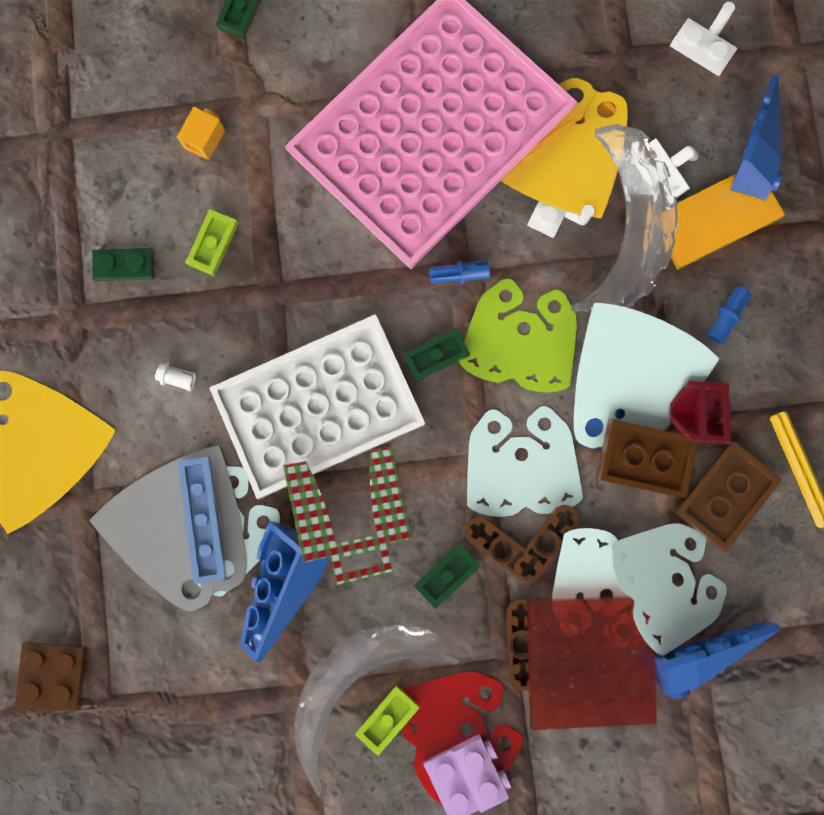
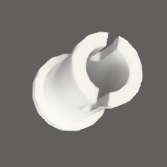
(174, 376)

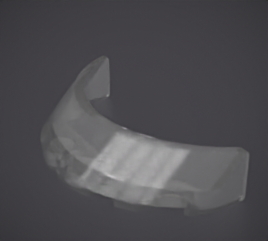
(649, 219)
(342, 668)

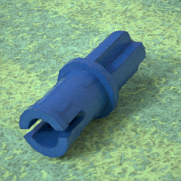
(460, 272)
(729, 315)

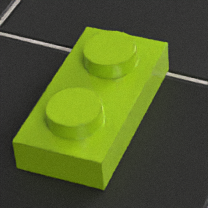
(212, 242)
(387, 720)

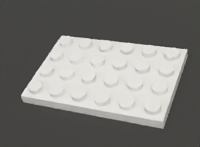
(317, 405)

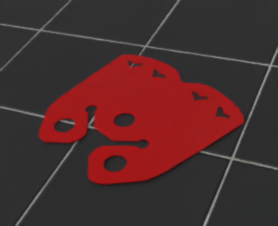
(443, 715)

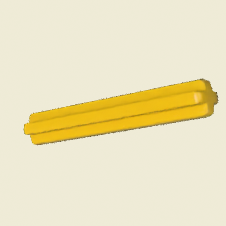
(800, 466)

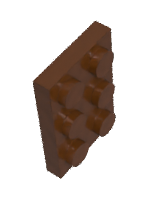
(646, 458)
(728, 496)

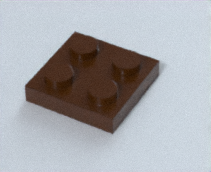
(51, 676)

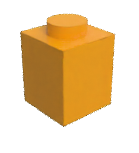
(201, 132)

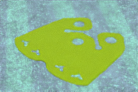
(520, 355)

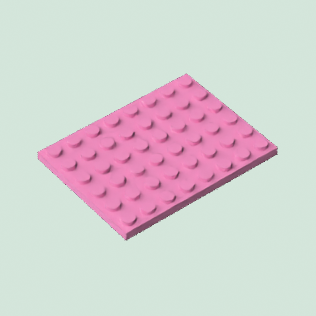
(430, 127)

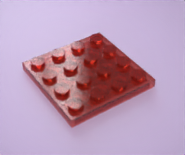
(588, 664)

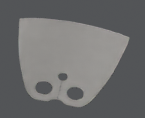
(150, 530)

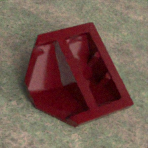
(702, 412)

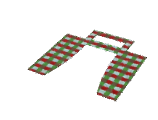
(315, 529)

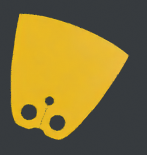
(573, 165)
(43, 448)

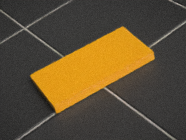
(718, 219)

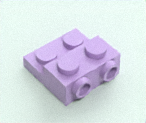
(468, 778)

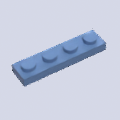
(202, 520)

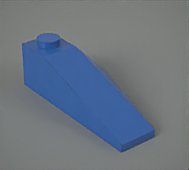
(763, 152)
(279, 589)
(701, 660)

